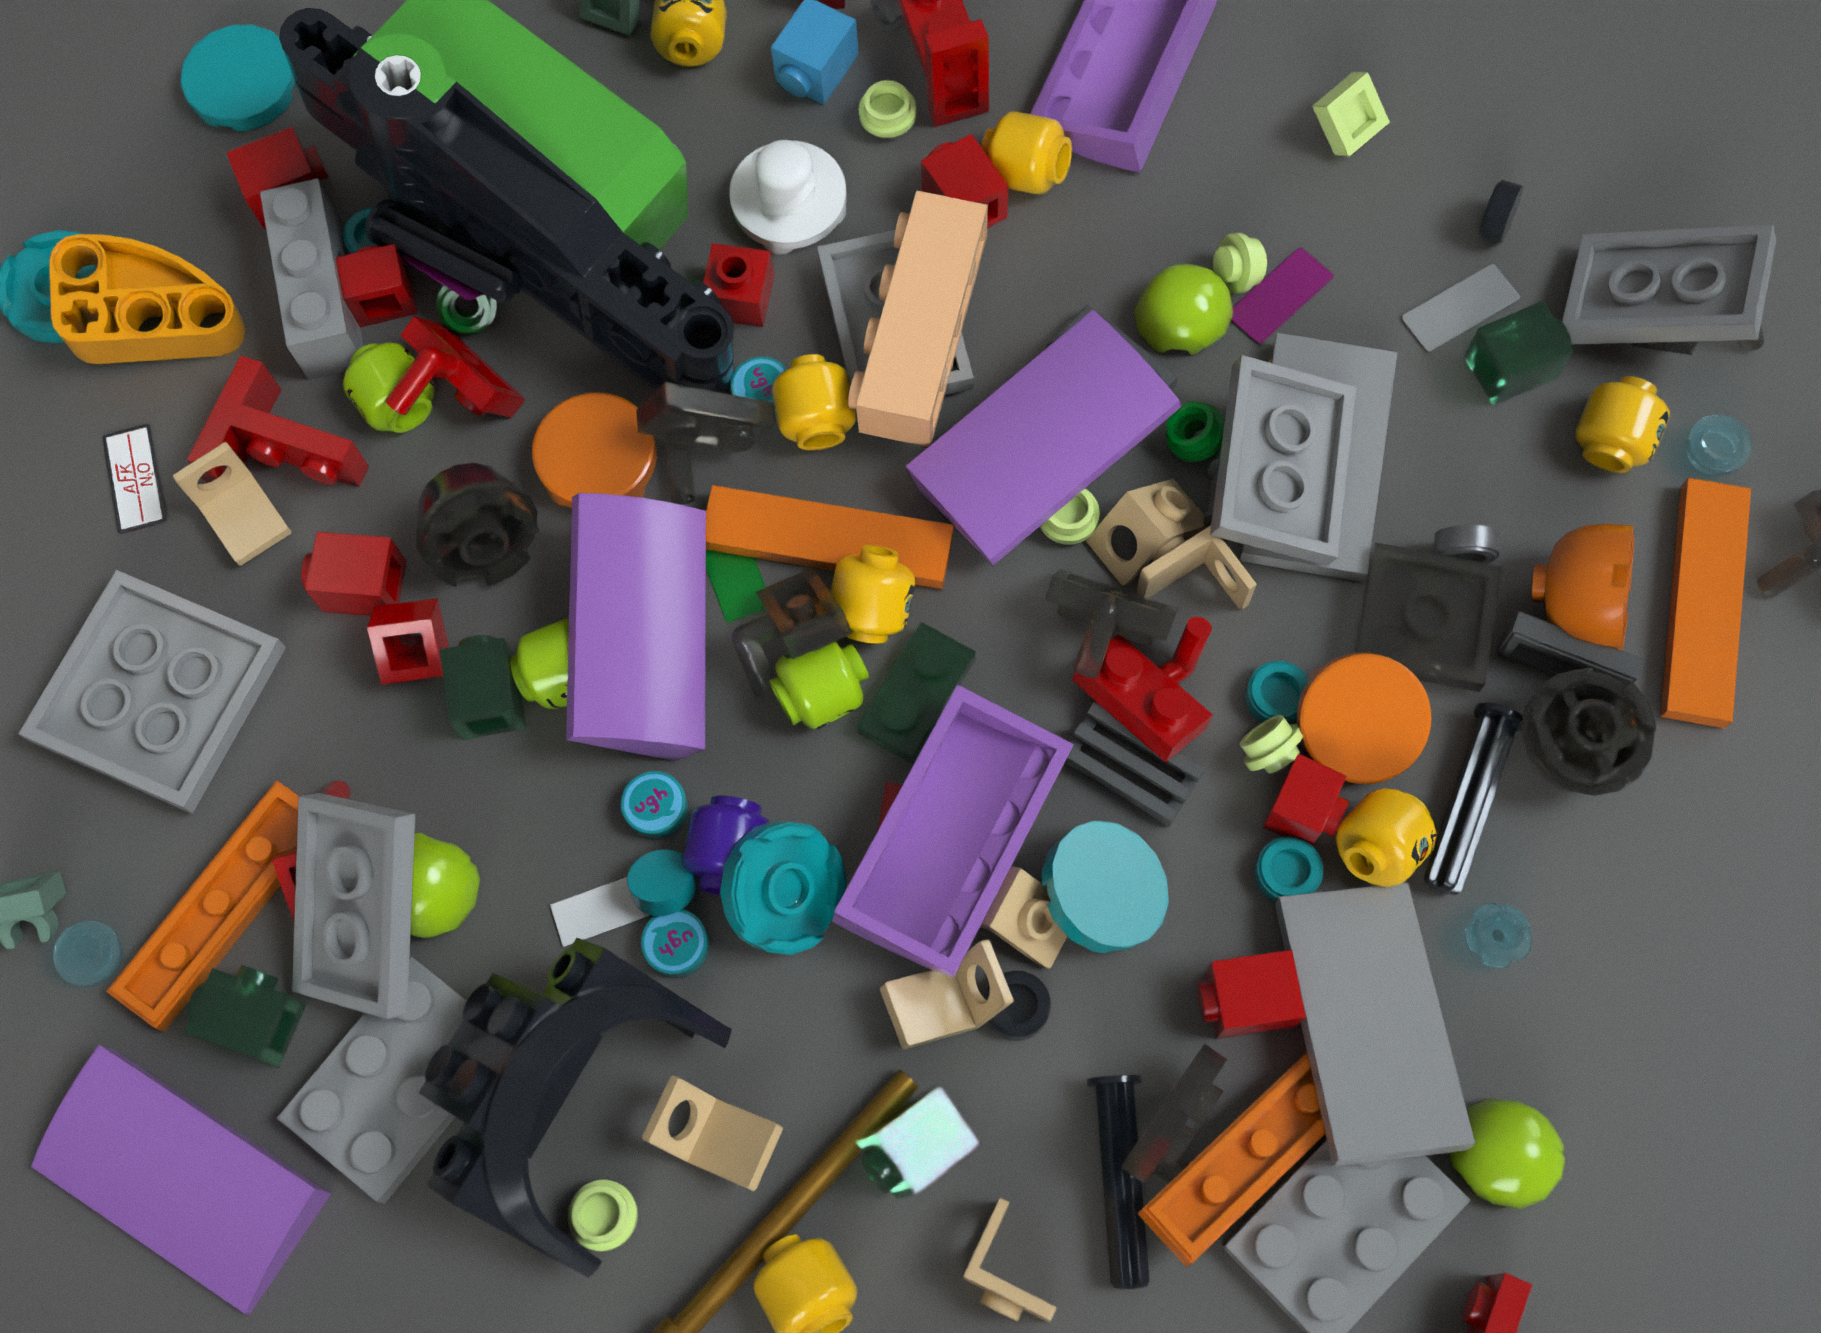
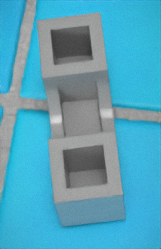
(303, 247)

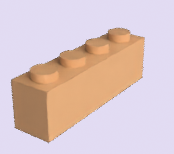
(920, 320)

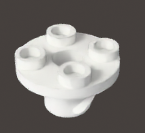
(788, 195)

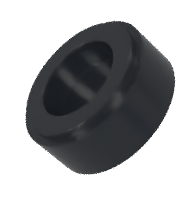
(1500, 211)
(1027, 1012)

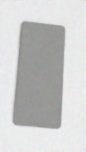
(1460, 307)

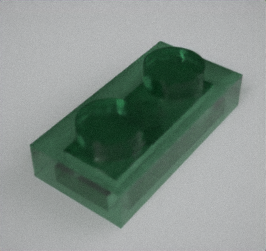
(916, 692)

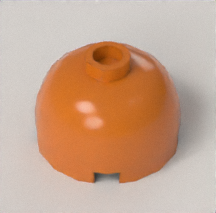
(1588, 583)

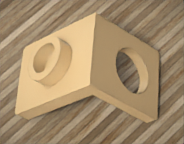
(233, 504)
(1155, 517)
(1181, 557)
(1023, 919)
(939, 1006)
(716, 1135)
(998, 1293)

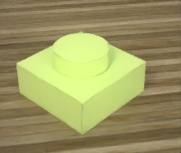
(1351, 113)

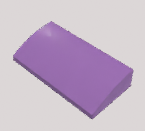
(1121, 75)
(1043, 437)
(637, 626)
(952, 833)
(177, 1178)

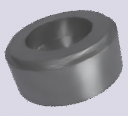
(1468, 542)

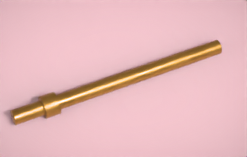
(789, 1209)

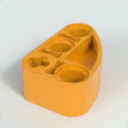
(133, 283)

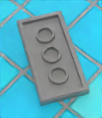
(1373, 375)
(1373, 1026)

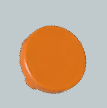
(593, 448)
(1364, 717)

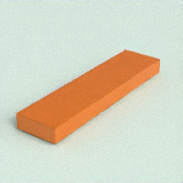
(822, 533)
(1706, 603)
(210, 913)
(1238, 1166)

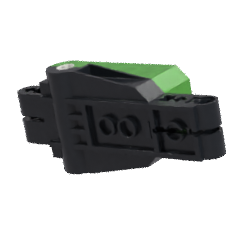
(527, 164)

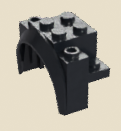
(516, 1068)

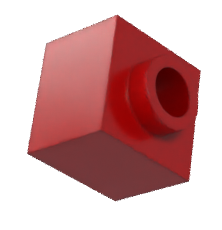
(741, 281)
(376, 285)
(404, 656)
(1308, 802)

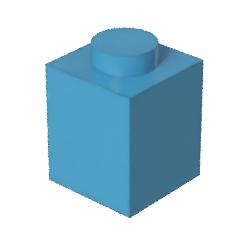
(814, 51)

